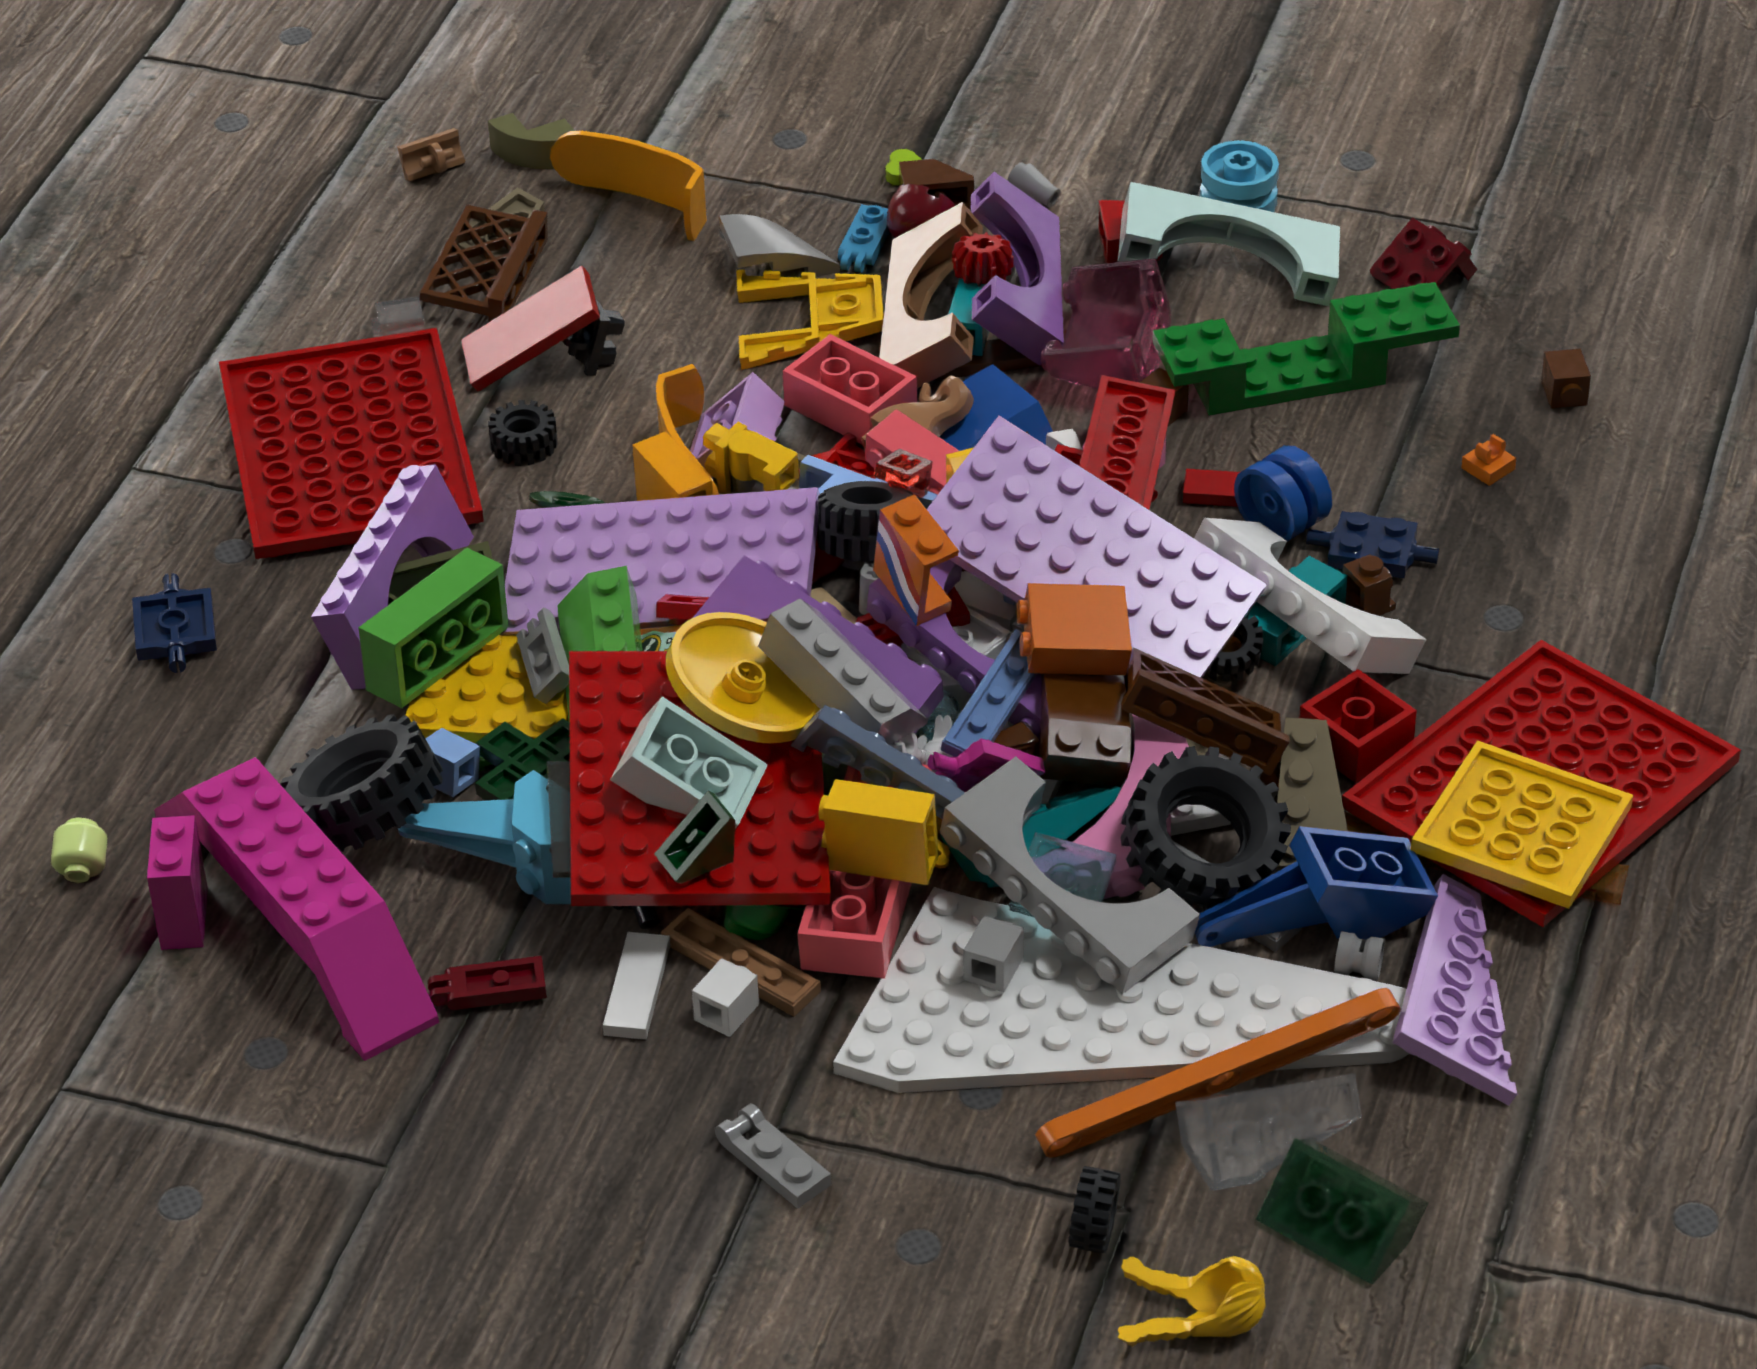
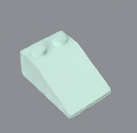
(680, 759)

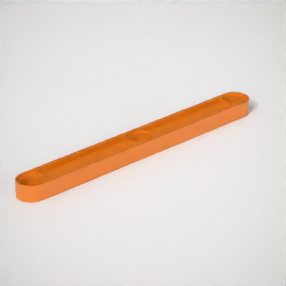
(1217, 1072)

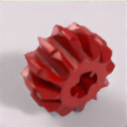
(981, 258)

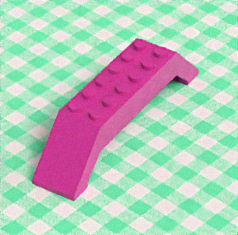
(313, 903)

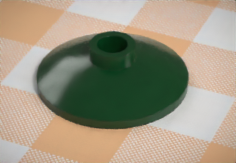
(550, 499)

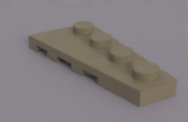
(1309, 781)

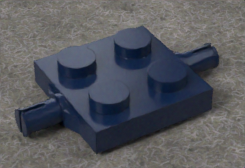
(1382, 537)
(174, 623)

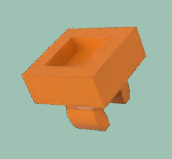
(1489, 461)

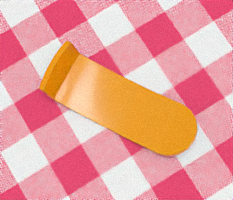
(633, 169)
(680, 403)

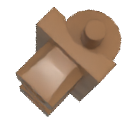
(431, 154)

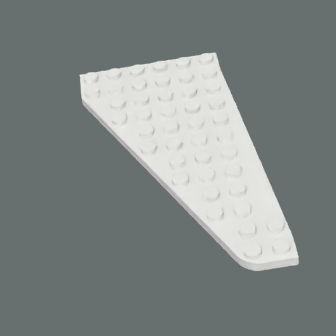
(1068, 1024)

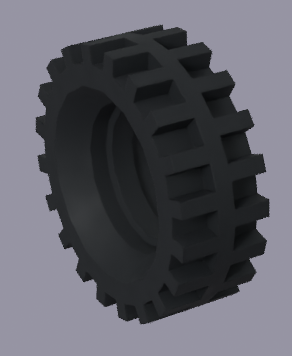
(366, 780)
(1221, 787)

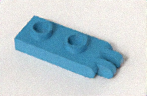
(864, 238)

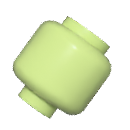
(79, 849)

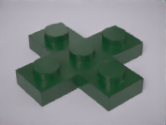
(518, 755)

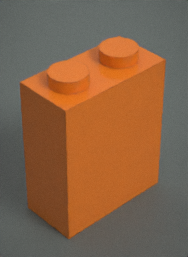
(1075, 629)

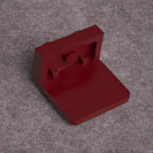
(1421, 256)

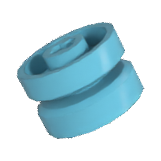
(1240, 174)

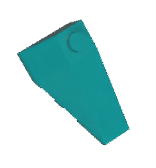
(1060, 821)

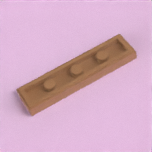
(709, 942)

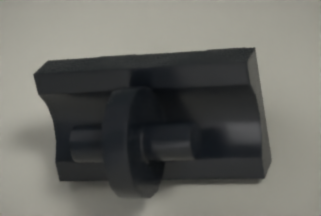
(590, 342)

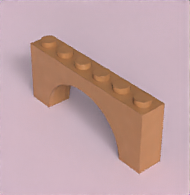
(916, 269)

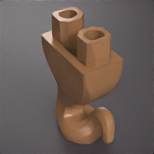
(934, 413)

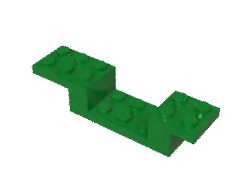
(1344, 360)

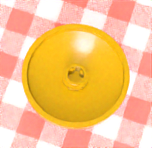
(733, 682)

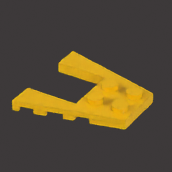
(839, 307)

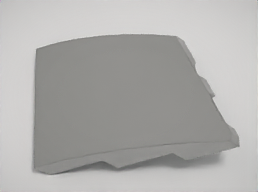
(761, 241)

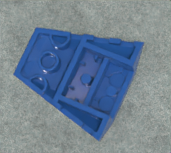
(993, 397)

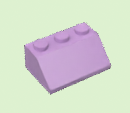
(749, 403)

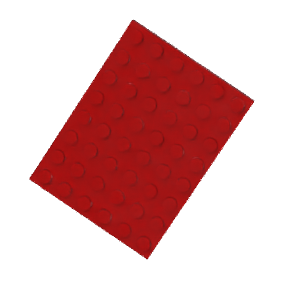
(333, 429)
(1567, 719)
(618, 833)

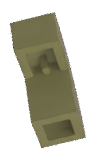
(522, 146)

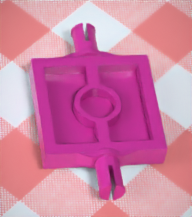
(979, 762)

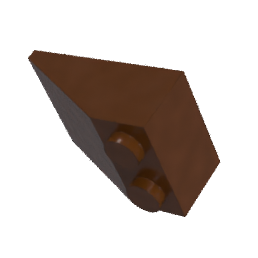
(1084, 729)

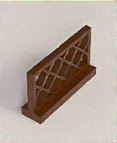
(512, 268)
(1203, 712)

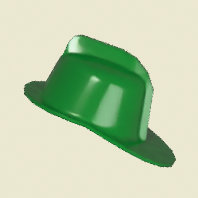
(756, 921)

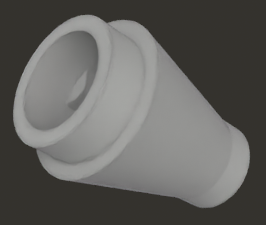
(1034, 184)

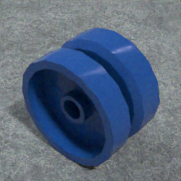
(1284, 492)

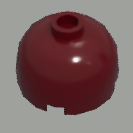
(912, 207)

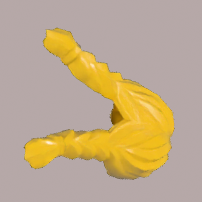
(1225, 1295)

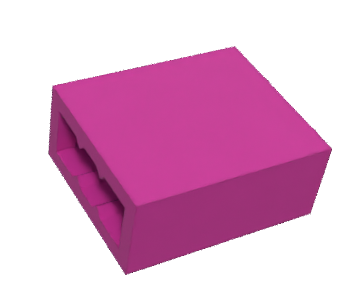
(177, 882)

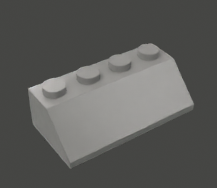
(836, 672)

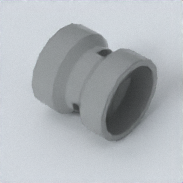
(1359, 955)

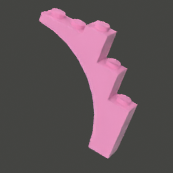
(1150, 746)

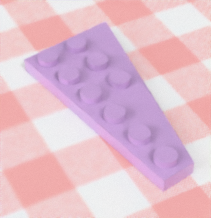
(1451, 1002)

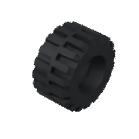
(851, 517)

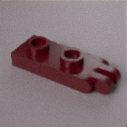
(489, 983)

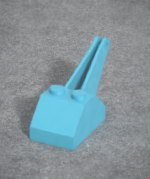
(500, 831)

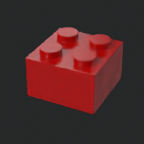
(1363, 723)

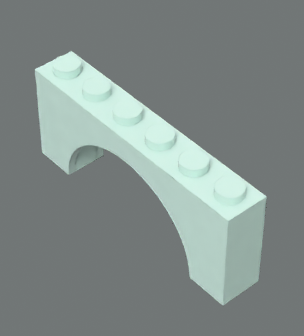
(1295, 246)

